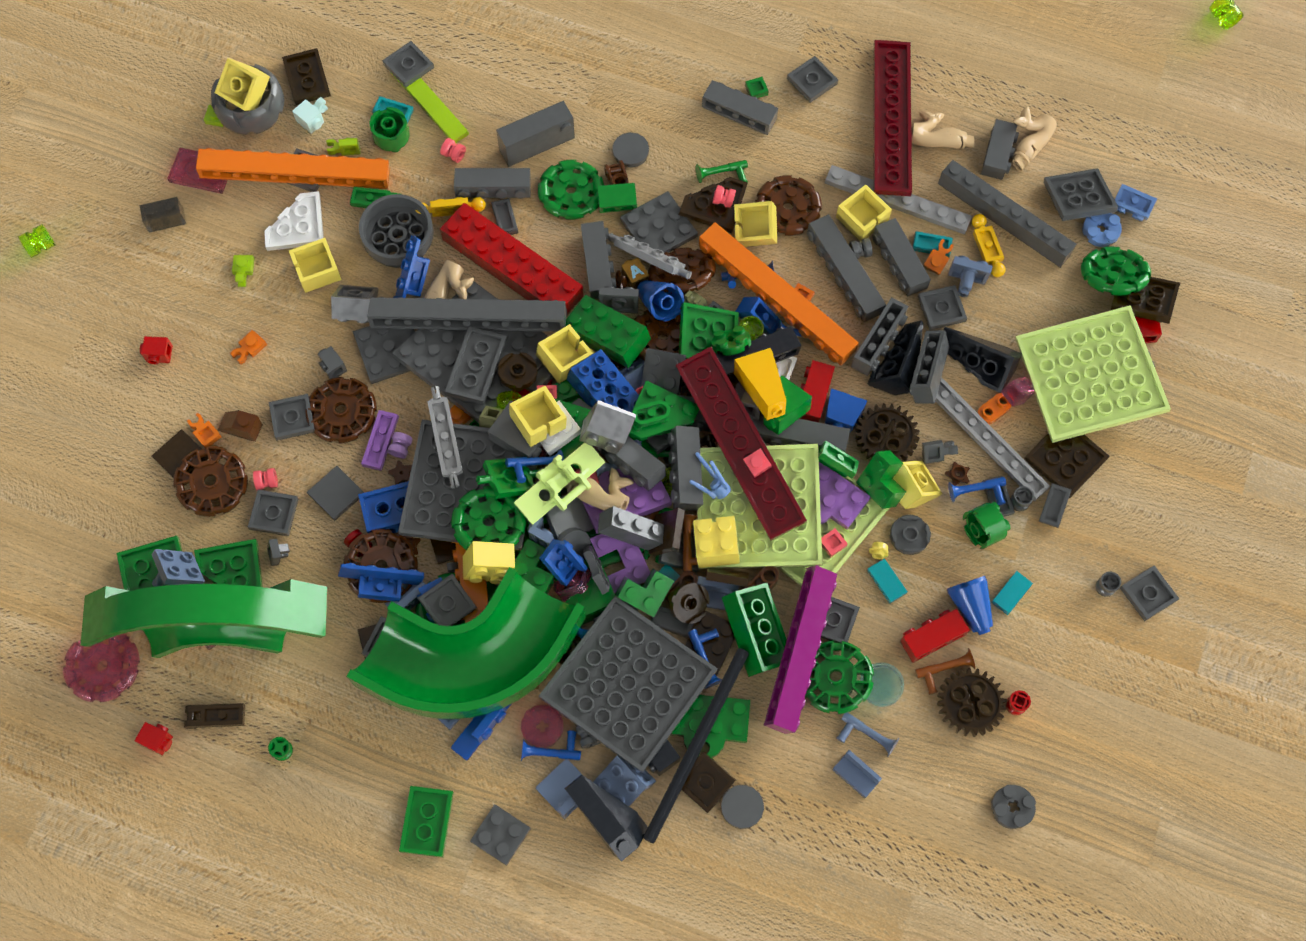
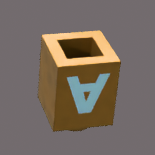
(634, 271)

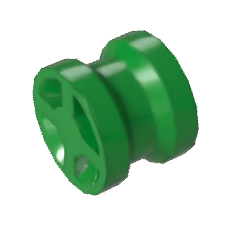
(277, 745)

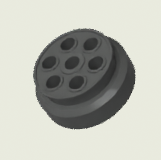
(392, 211)

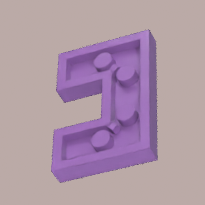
(631, 556)

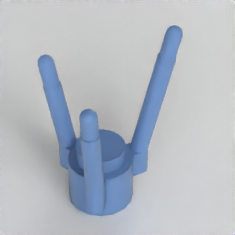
(719, 486)

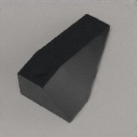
(984, 359)
(898, 367)
(612, 819)

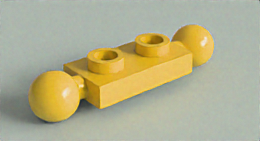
(449, 206)
(988, 245)

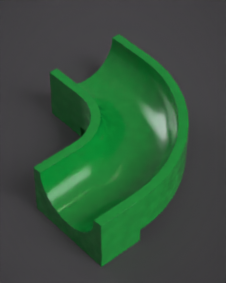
(207, 615)
(474, 664)

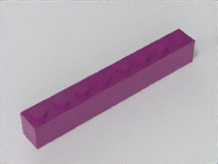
(800, 650)

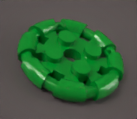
(566, 180)
(1116, 269)
(480, 511)
(844, 687)

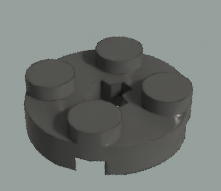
(1024, 801)

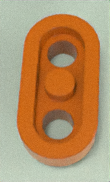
(995, 408)

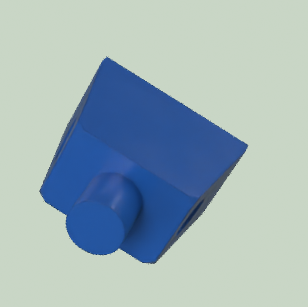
(844, 409)

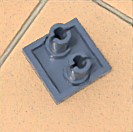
(969, 272)
(176, 568)

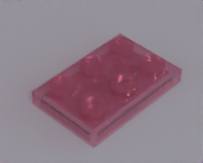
(185, 173)

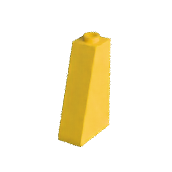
(762, 382)

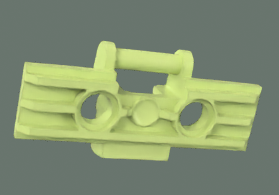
(556, 477)

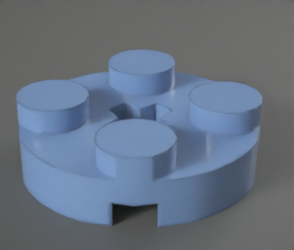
(1110, 234)

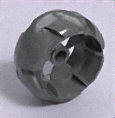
(255, 120)

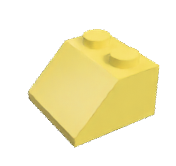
(242, 85)
(917, 483)

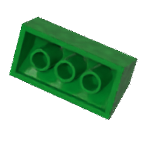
(756, 627)

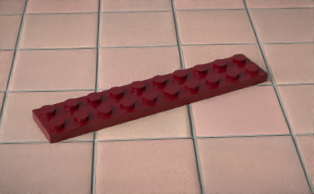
(892, 119)
(737, 440)

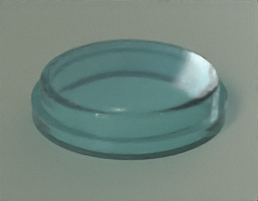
(887, 685)

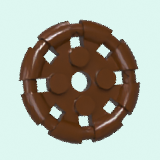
(796, 198)
(701, 266)
(658, 328)
(346, 419)
(219, 489)
(381, 552)

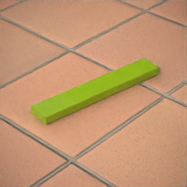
(436, 110)

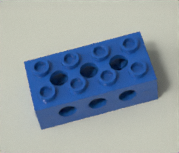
(600, 380)
(382, 499)

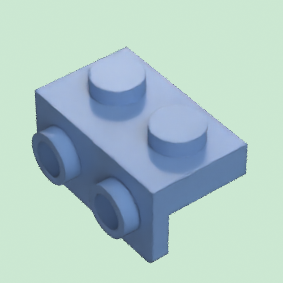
(1134, 202)

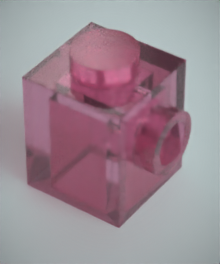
(1018, 391)

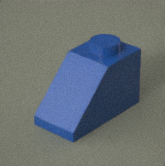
(756, 307)

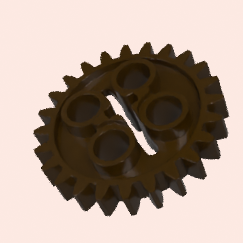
(870, 426)
(990, 697)

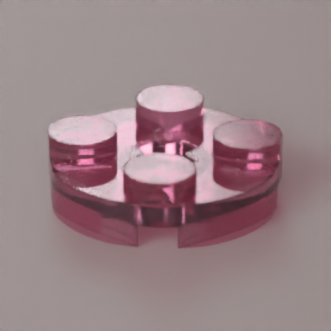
(577, 585)
(552, 732)

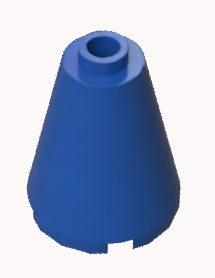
(660, 304)
(973, 603)

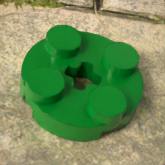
(731, 341)

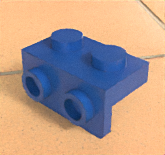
(562, 561)

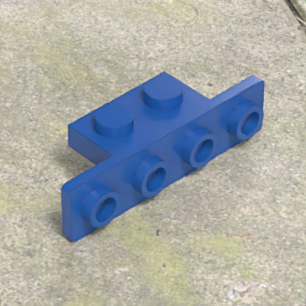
(413, 271)
(380, 582)
(477, 730)

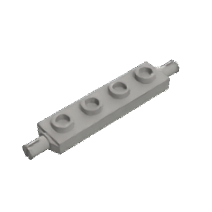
(653, 256)
(445, 437)

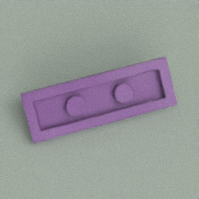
(380, 440)

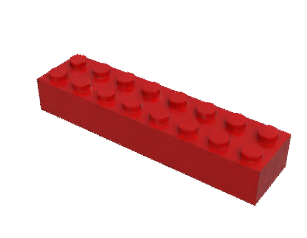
(508, 259)

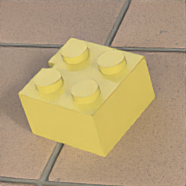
(863, 212)
(758, 223)
(315, 265)
(560, 354)
(537, 416)
(716, 542)
(487, 561)

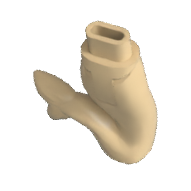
(943, 137)
(1032, 144)
(449, 276)
(599, 498)

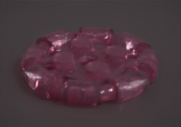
(106, 678)

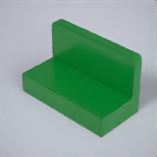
(617, 197)
(837, 460)

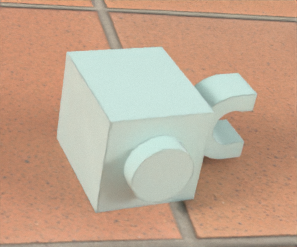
(310, 115)

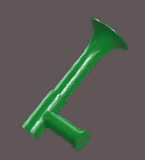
(738, 166)

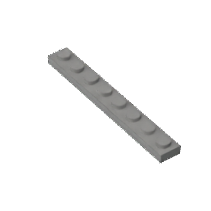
(911, 205)
(989, 440)

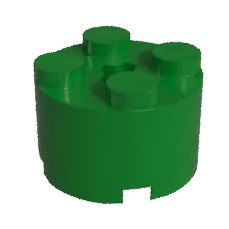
(389, 129)
(985, 525)

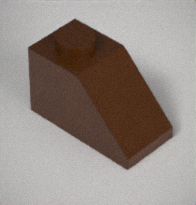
(241, 425)

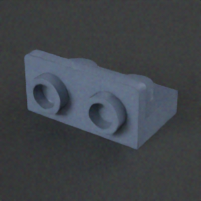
(539, 534)

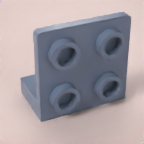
(624, 780)
(553, 788)

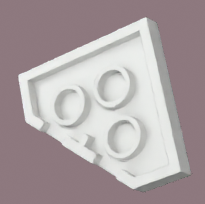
(297, 224)

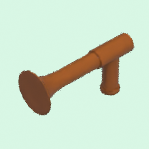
(688, 561)
(927, 671)

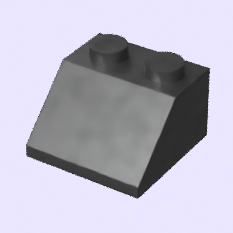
(352, 303)
(607, 427)

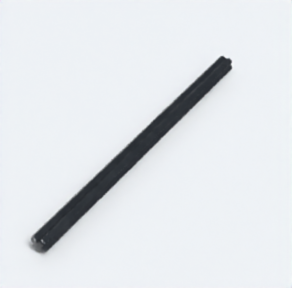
(695, 747)

